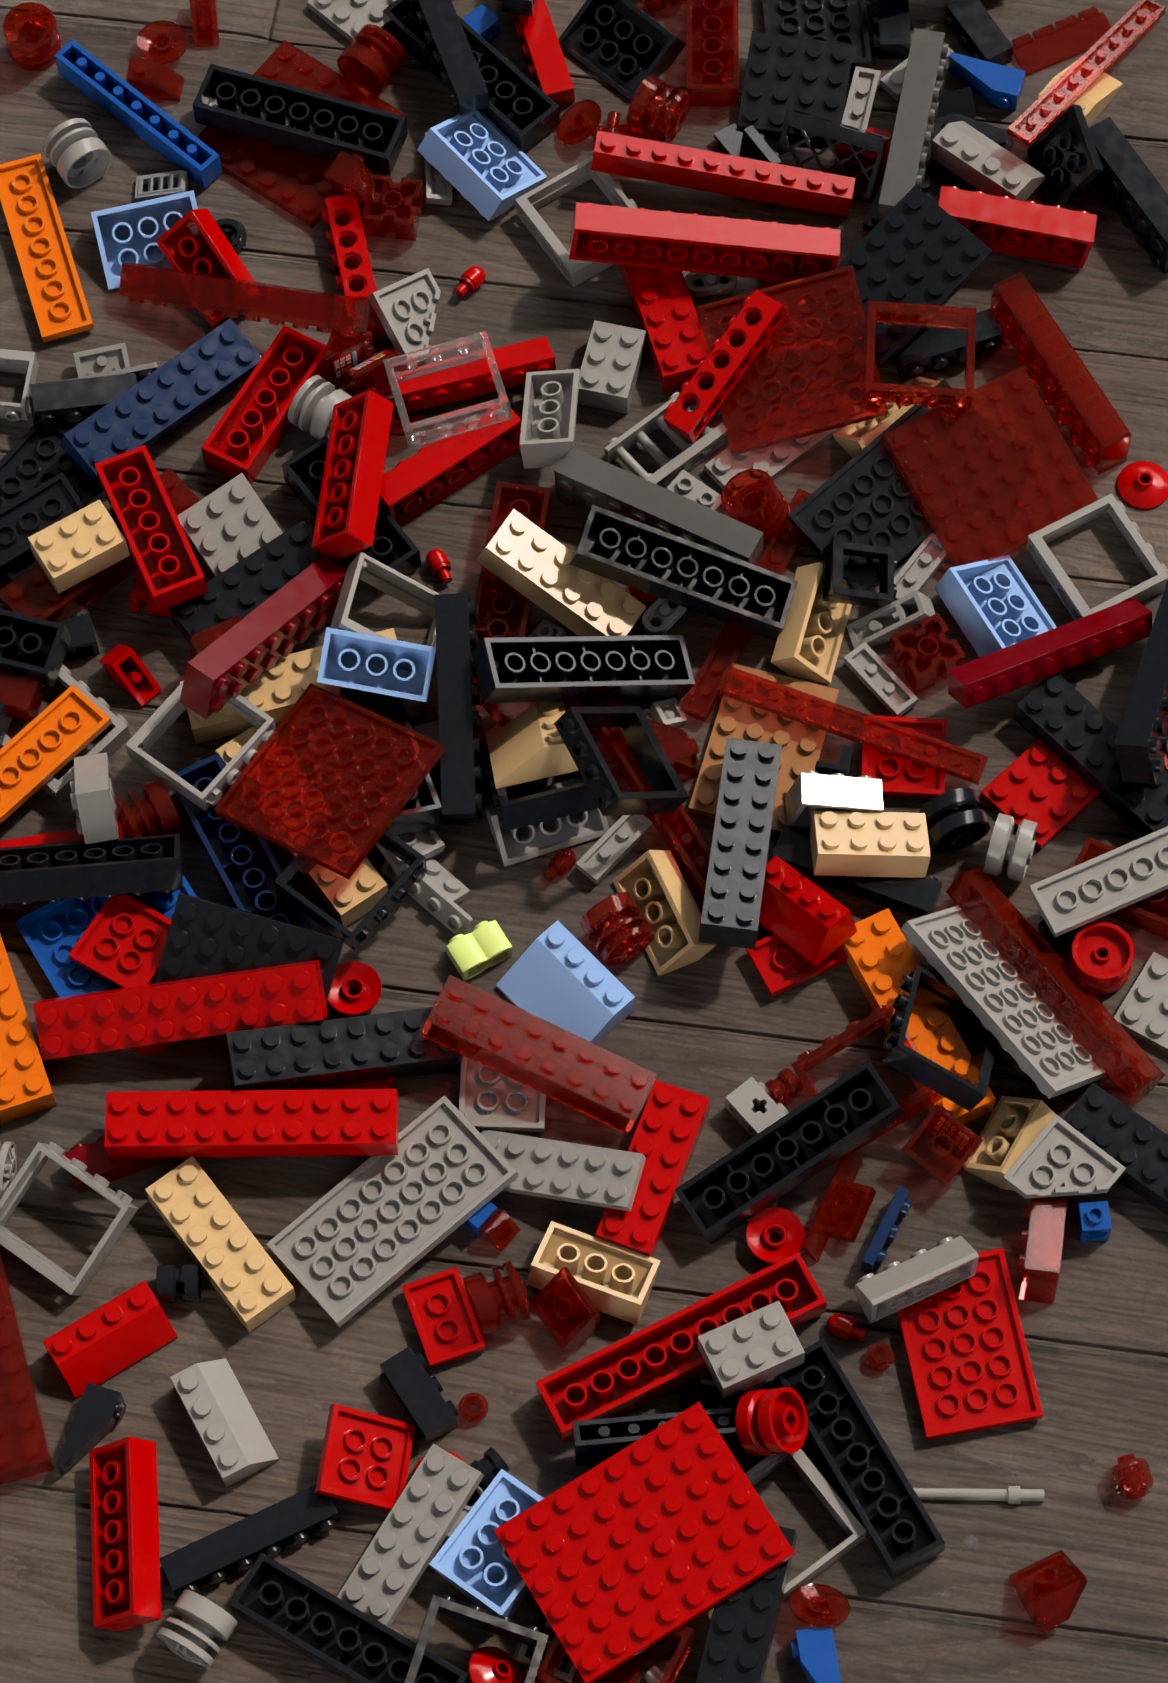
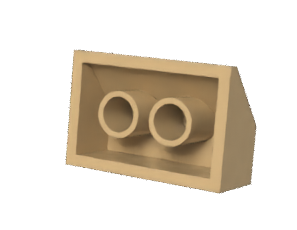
(1007, 1136)

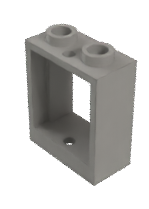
(18, 362)

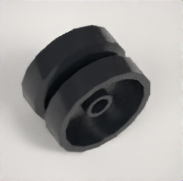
(955, 820)

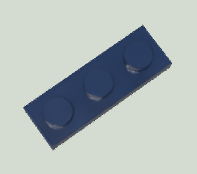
(887, 1230)

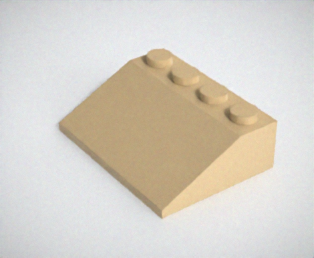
(529, 747)

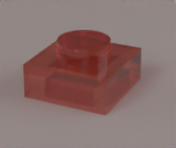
(500, 1229)

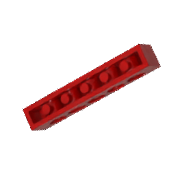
(345, 210)
(724, 380)

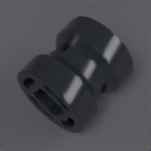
(489, 1466)

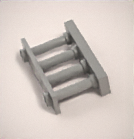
(689, 458)

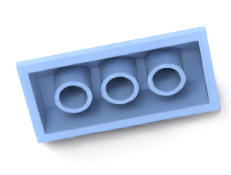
(376, 664)

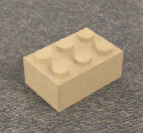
(78, 546)

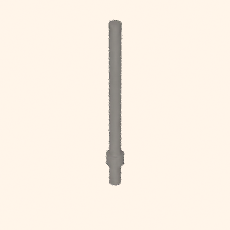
(1012, 1494)

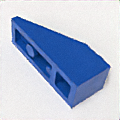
(991, 81)
(816, 1654)

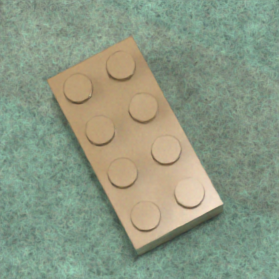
(869, 844)

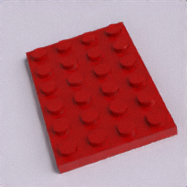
(970, 1354)

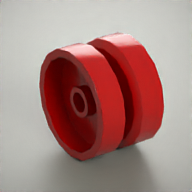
(1102, 957)
(771, 1421)

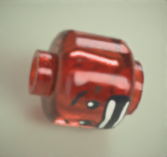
(1132, 1477)

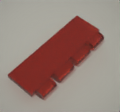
(1056, 46)

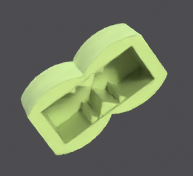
(479, 949)

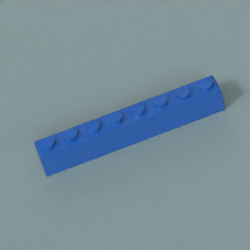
(138, 113)

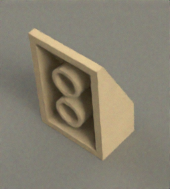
(1096, 97)

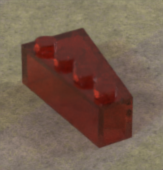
(1042, 1248)

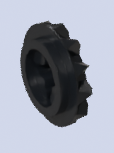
(234, 229)

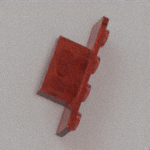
(841, 1209)

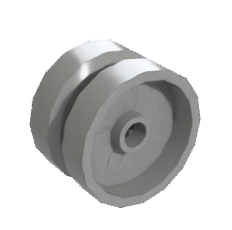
(1016, 848)

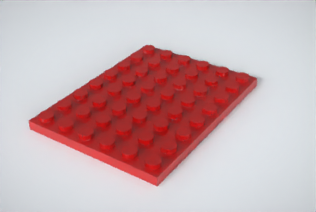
(644, 1543)

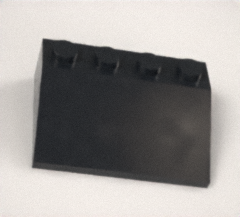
(620, 43)

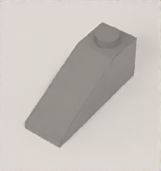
(890, 619)

